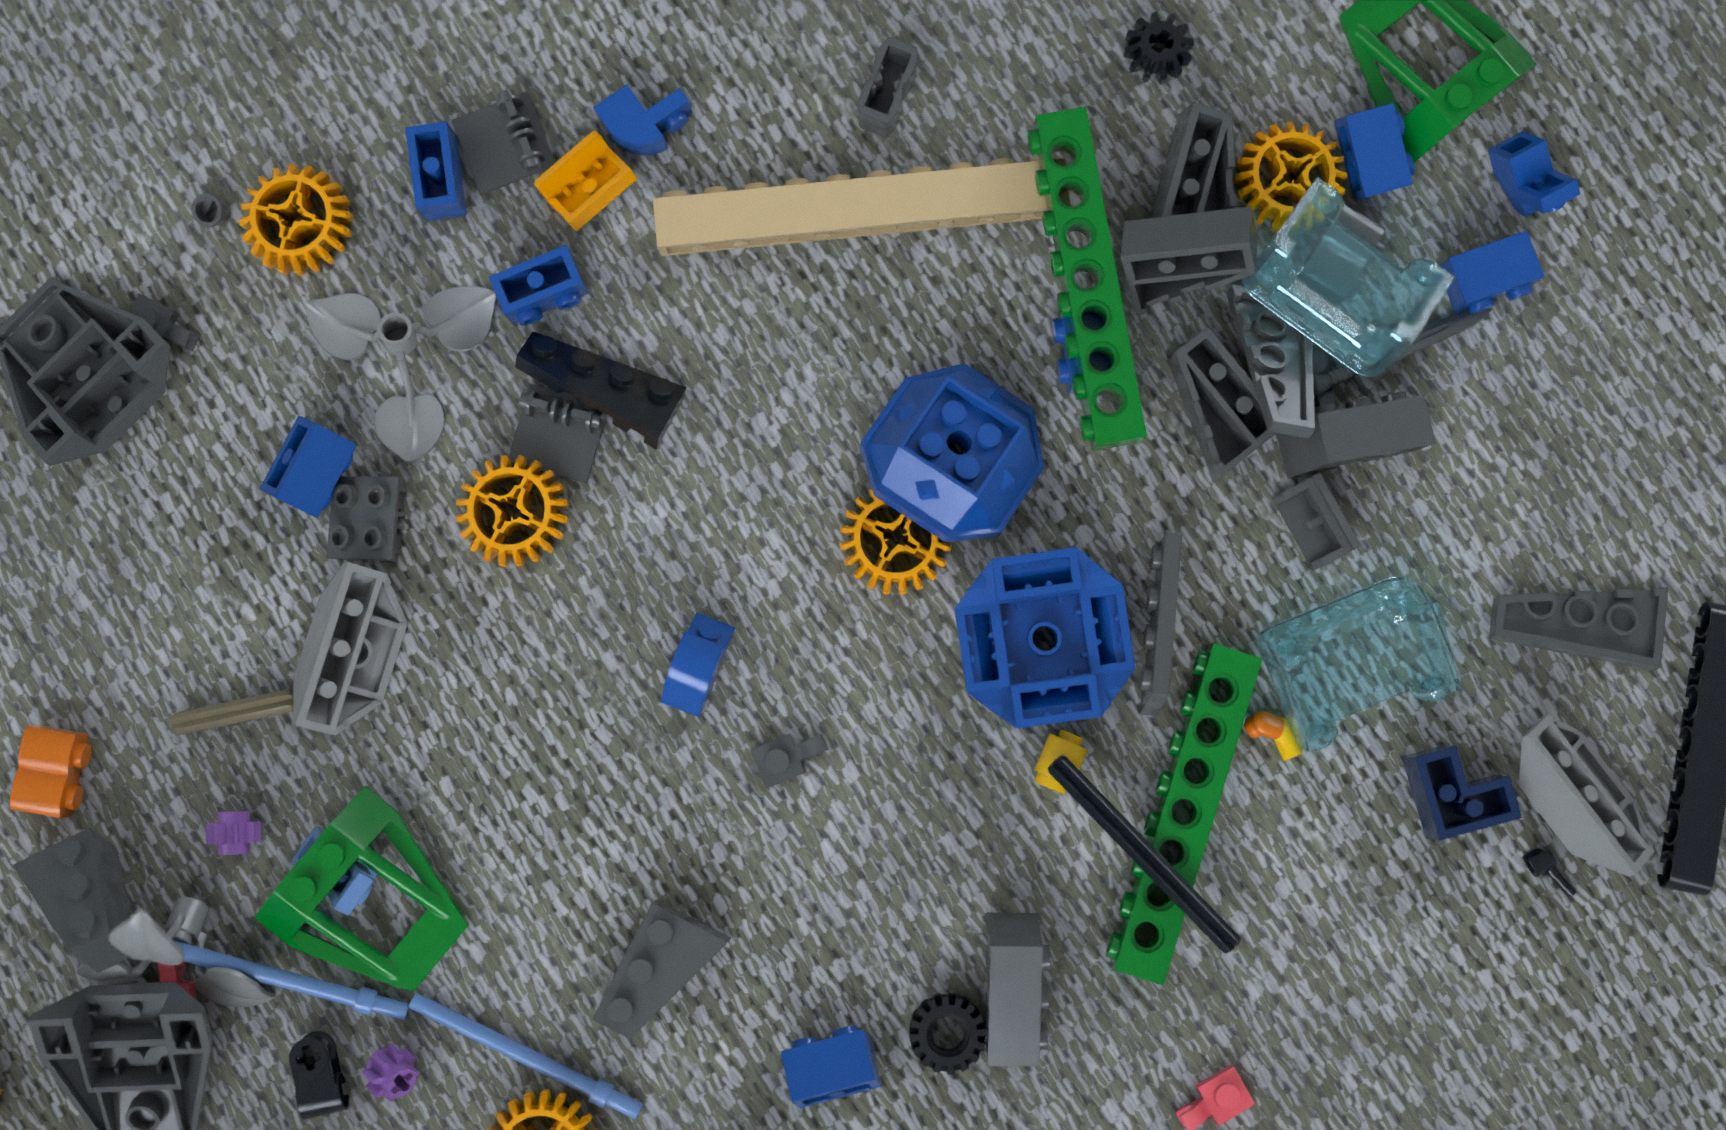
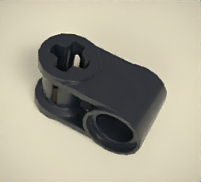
(319, 1081)

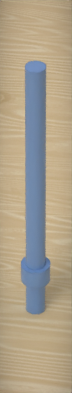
(362, 1000)
(599, 1092)

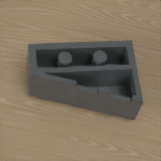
(1218, 402)
(80, 895)

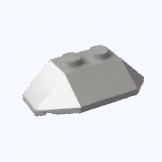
(348, 650)
(1582, 798)

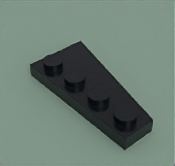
(624, 393)

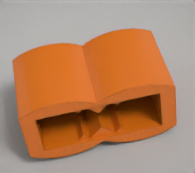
(50, 771)

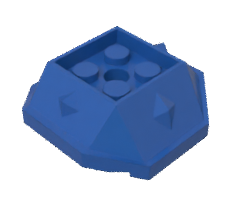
(946, 491)
(1089, 627)

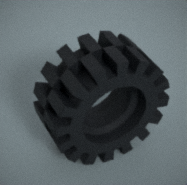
(959, 1056)

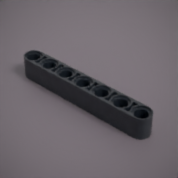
(1699, 797)

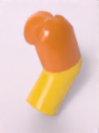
(1275, 728)

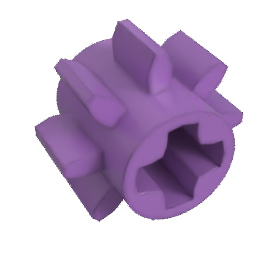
(233, 832)
(391, 1072)

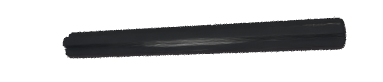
(1144, 854)

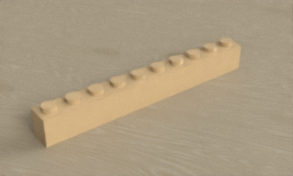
(849, 206)

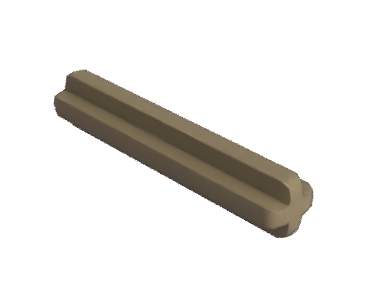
(233, 712)

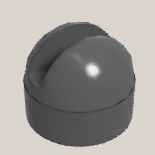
(205, 204)

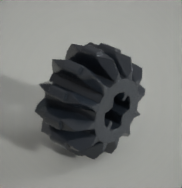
(1171, 57)

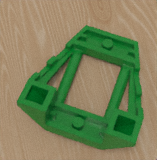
(1496, 68)
(325, 864)

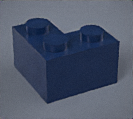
(1450, 803)

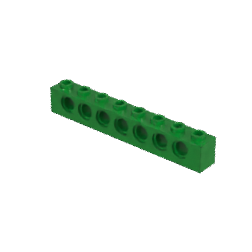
(1071, 133)
(1239, 673)

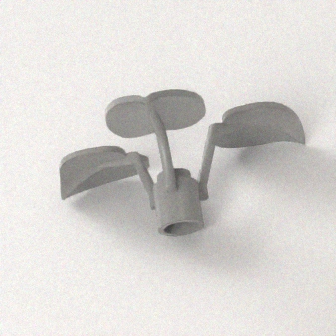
(351, 320)
(147, 941)

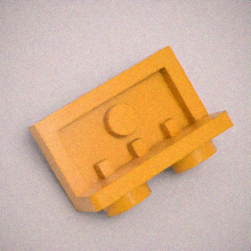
(584, 181)

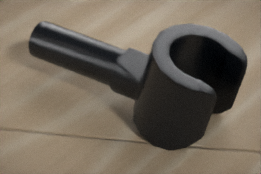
(1541, 861)

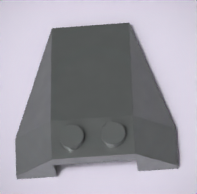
(79, 371)
(128, 1054)

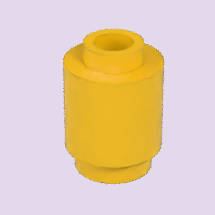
(1055, 746)

